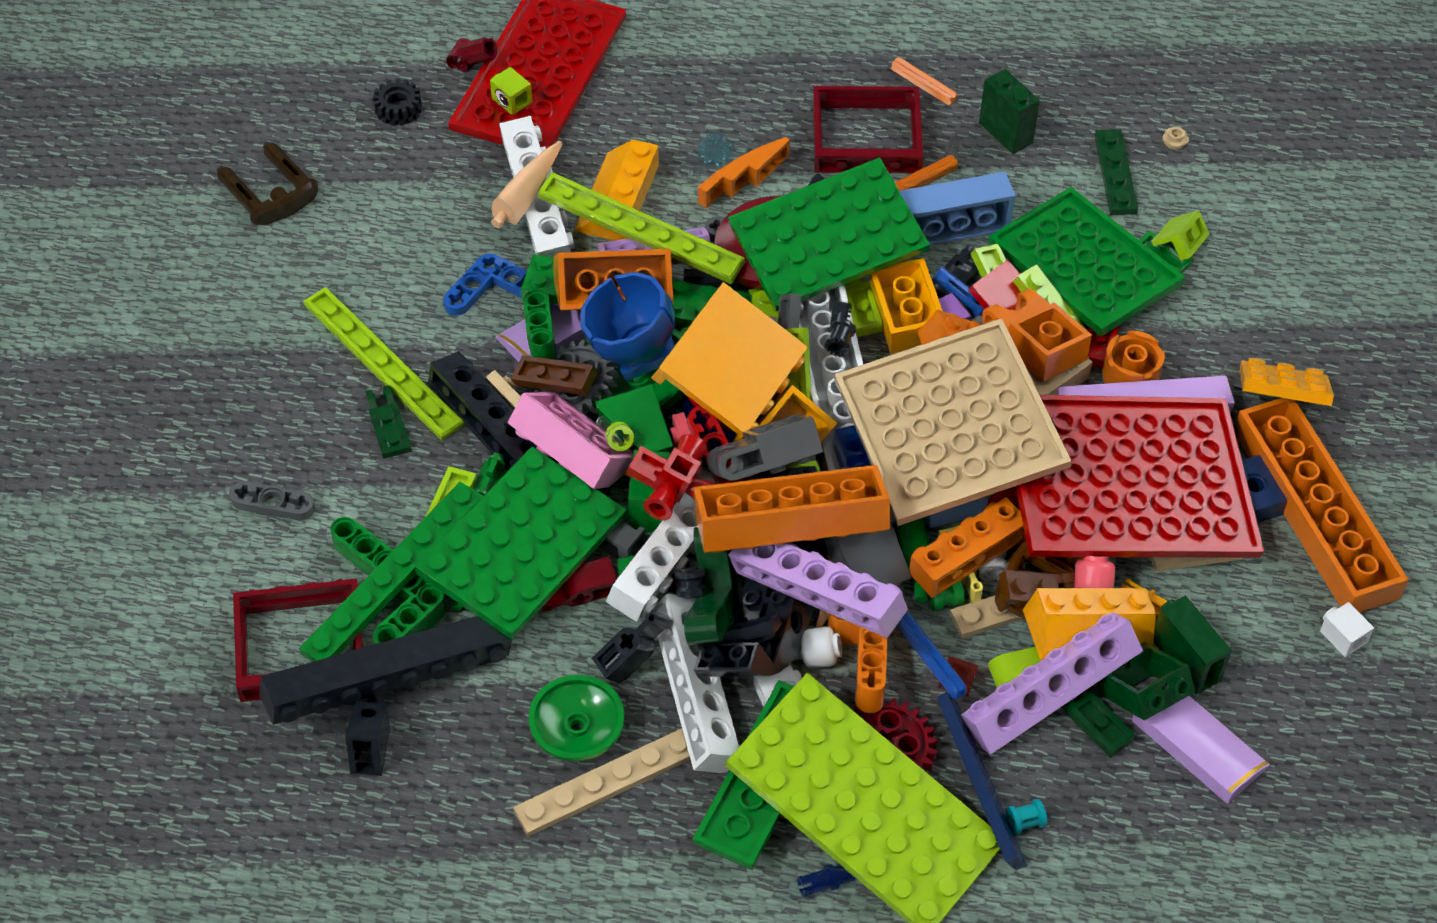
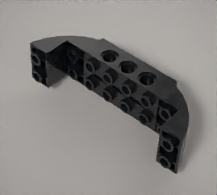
(757, 601)

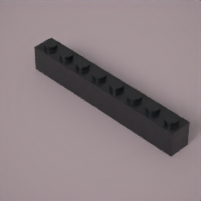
(381, 668)

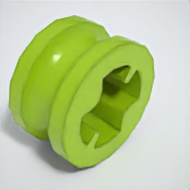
(613, 442)

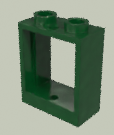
(1153, 697)

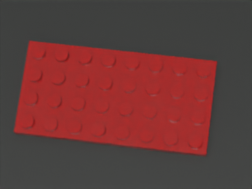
(555, 50)

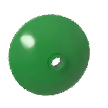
(573, 702)

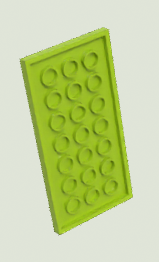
(865, 803)

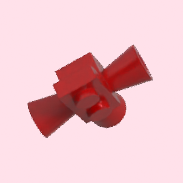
(669, 477)

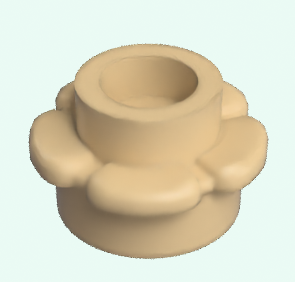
(1174, 142)

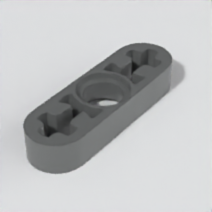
(265, 491)

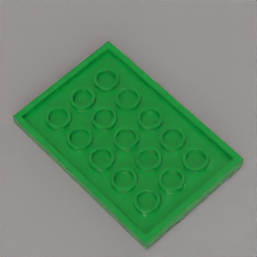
(828, 233)
(1088, 260)
(521, 542)

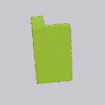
(1185, 232)

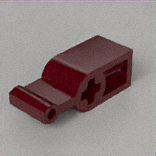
(586, 584)

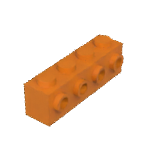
(967, 547)

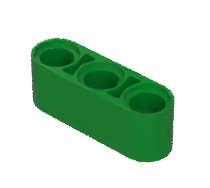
(539, 324)

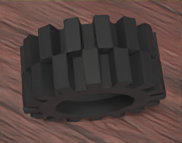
(401, 112)

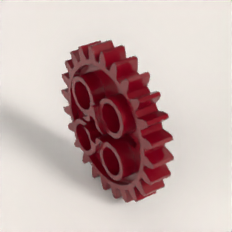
(917, 737)

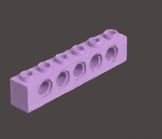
(823, 585)
(1045, 697)

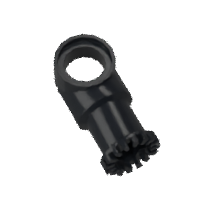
(841, 329)

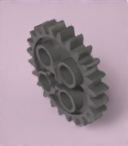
(602, 383)

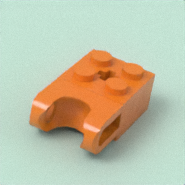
(1042, 334)

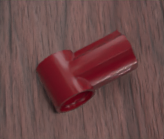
(471, 52)

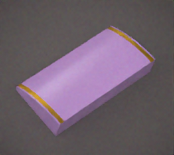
(566, 329)
(1205, 747)

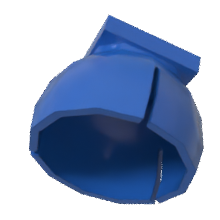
(630, 330)

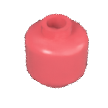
(1094, 572)

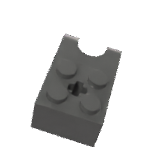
(767, 448)

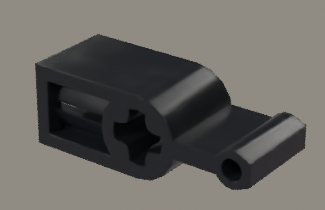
(630, 648)

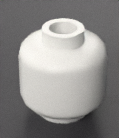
(820, 647)

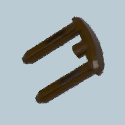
(283, 202)

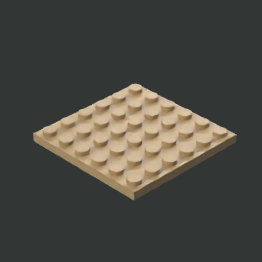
(952, 421)

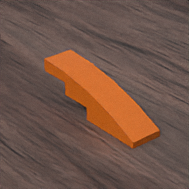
(750, 168)

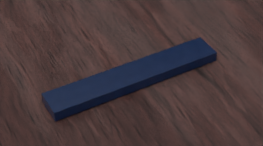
(982, 782)

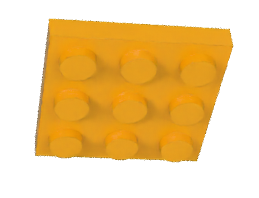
(1286, 381)

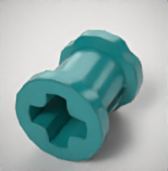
(1027, 816)

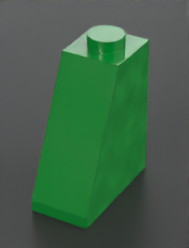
(642, 414)

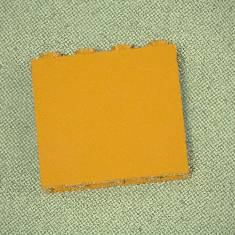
(732, 360)

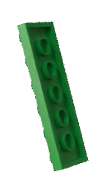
(739, 818)

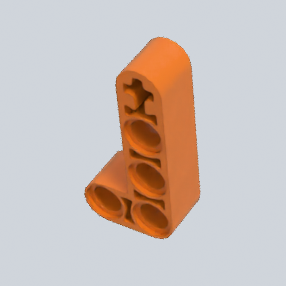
(870, 663)

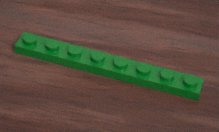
(388, 577)

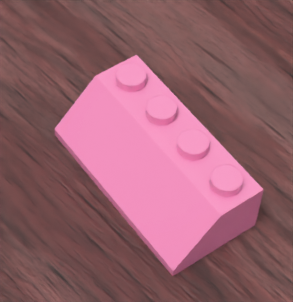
(569, 438)

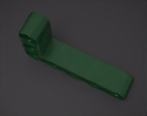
(716, 609)

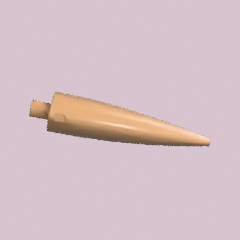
(522, 189)

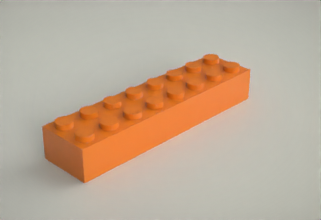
(1322, 506)

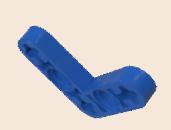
(486, 278)

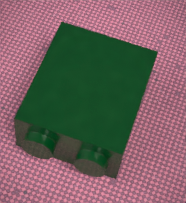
(1009, 111)
(1192, 640)

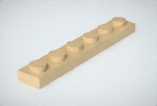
(602, 783)

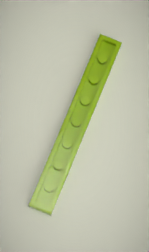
(641, 227)
(384, 363)

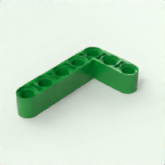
(414, 598)

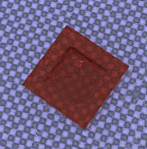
(966, 671)

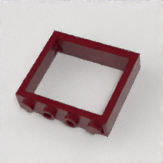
(867, 97)
(277, 599)

